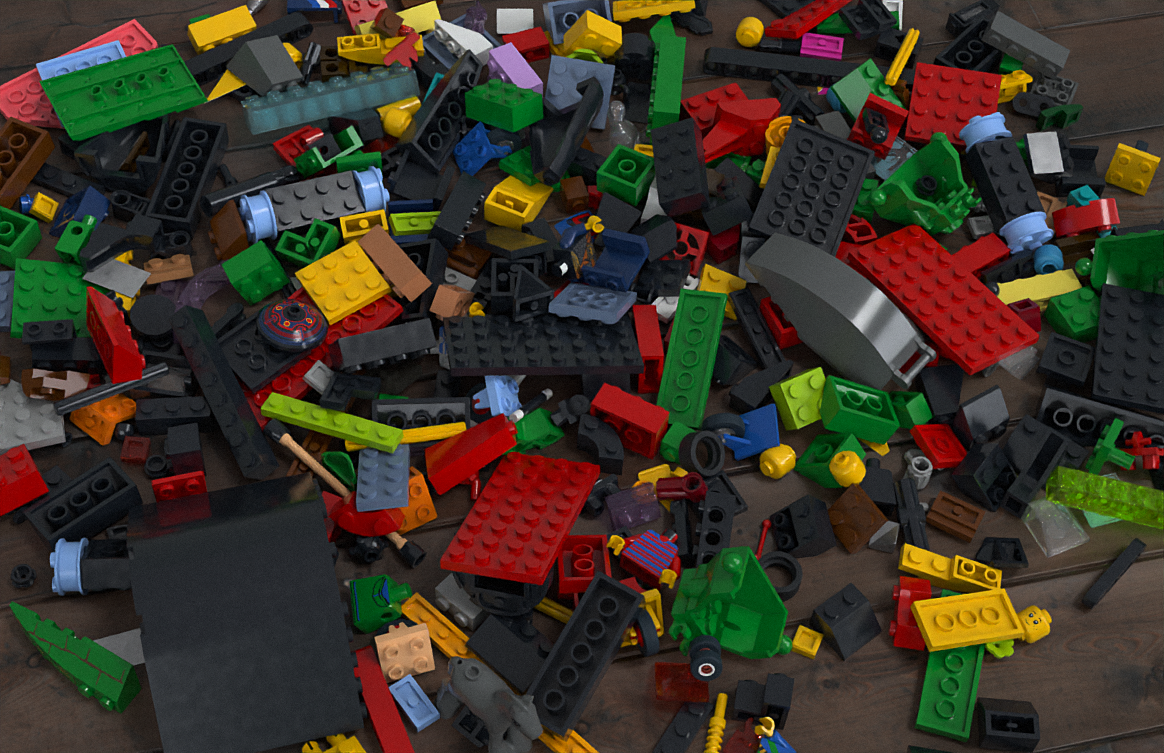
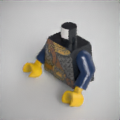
(575, 251)

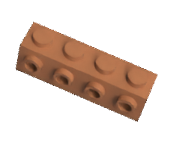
(394, 263)

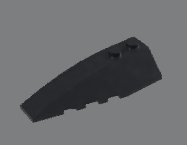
(437, 122)
(1085, 419)

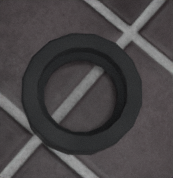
(714, 448)
(789, 563)

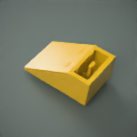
(515, 202)

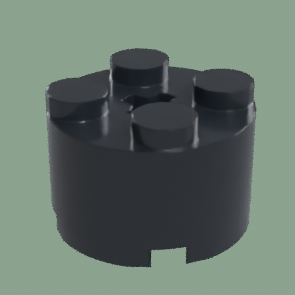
(635, 56)

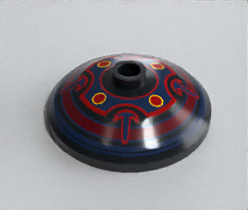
(292, 325)

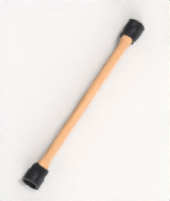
(278, 433)

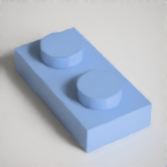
(414, 703)

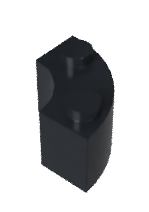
(601, 443)

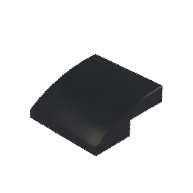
(867, 18)

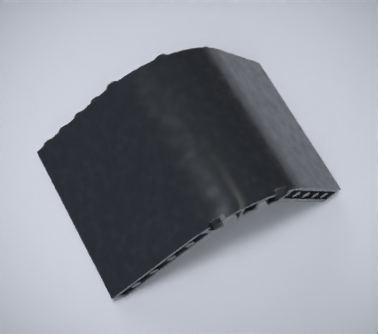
(243, 618)

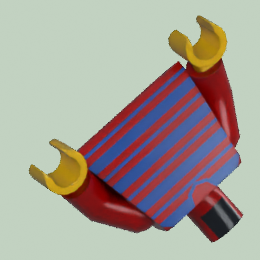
(649, 557)

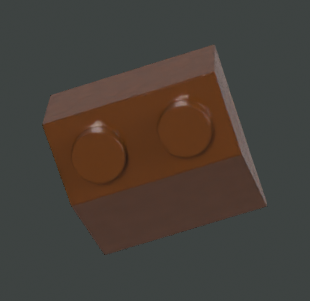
(227, 232)

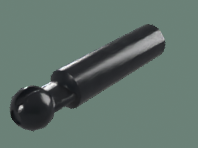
(214, 201)

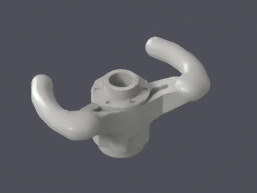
(918, 469)

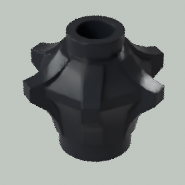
(368, 548)

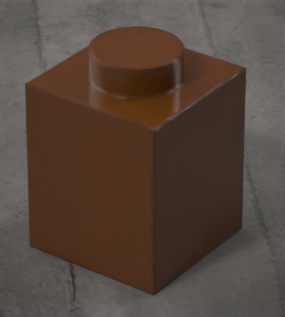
(387, 23)
(574, 194)

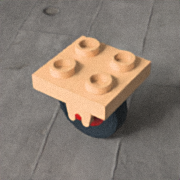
(403, 649)

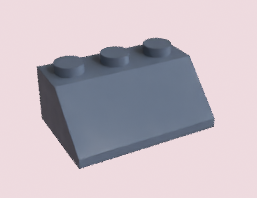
(564, 13)

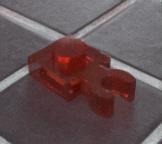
(743, 742)

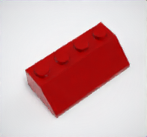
(112, 338)

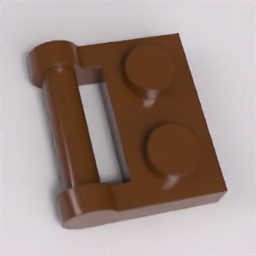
(469, 255)

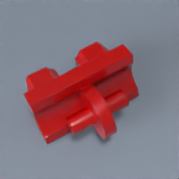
(1150, 455)

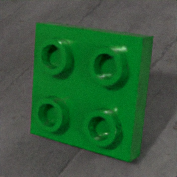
(1106, 450)

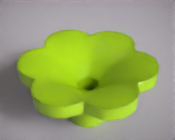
(1000, 648)

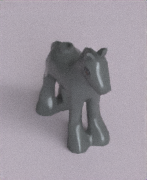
(490, 701)

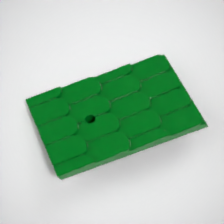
(123, 92)

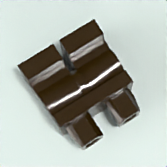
(336, 65)

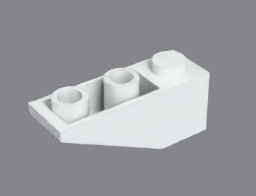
(460, 40)

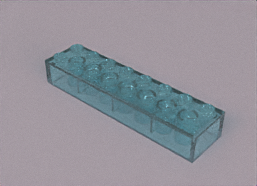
(329, 98)

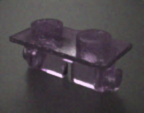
(475, 18)

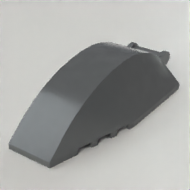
(840, 313)

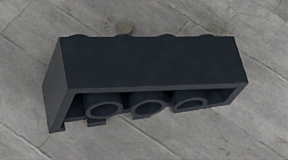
(432, 261)

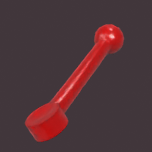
(766, 524)

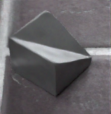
(885, 537)

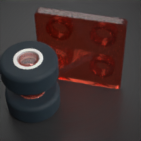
(690, 680)

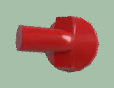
(475, 483)

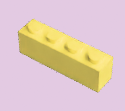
(418, 17)
(1039, 288)

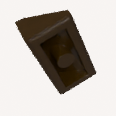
(141, 148)

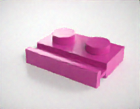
(821, 47)

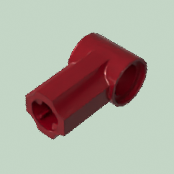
(680, 487)

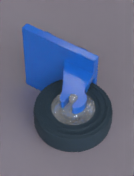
(485, 145)
(746, 433)

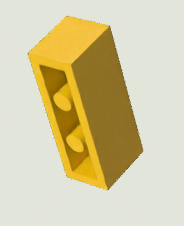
(220, 29)

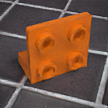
(101, 417)
(420, 503)

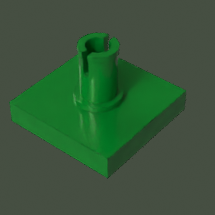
(359, 162)

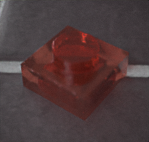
(135, 449)

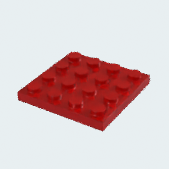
(946, 101)

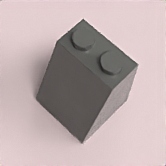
(265, 66)

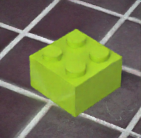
(799, 398)

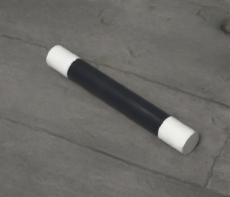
(531, 405)

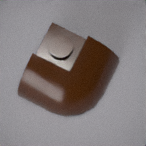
(53, 385)

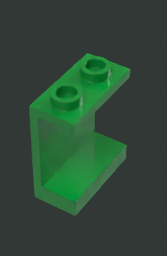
(312, 161)

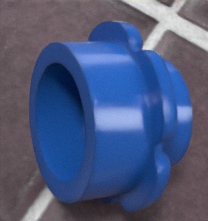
(25, 204)

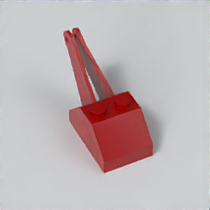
(740, 127)
(578, 564)

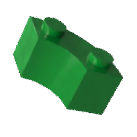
(535, 430)

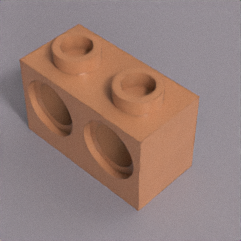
(451, 301)

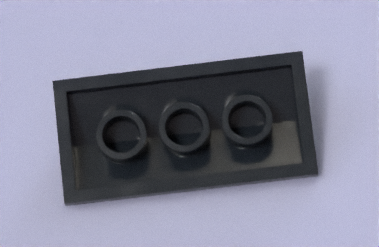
(421, 413)

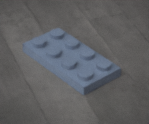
(383, 479)

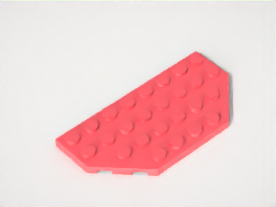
(27, 100)

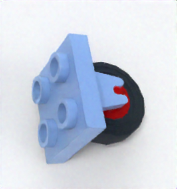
(493, 398)

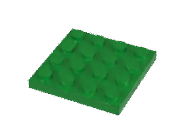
(50, 293)

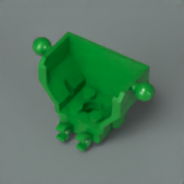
(941, 212)
(1127, 262)
(733, 604)

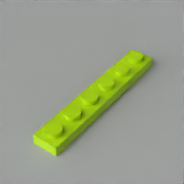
(332, 422)

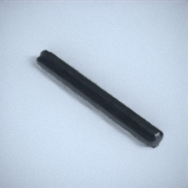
(108, 389)

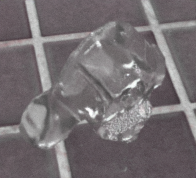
(622, 130)

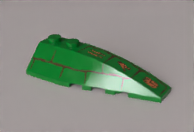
(82, 661)

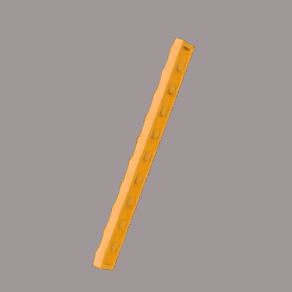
(452, 643)

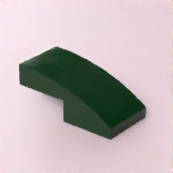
(1062, 115)

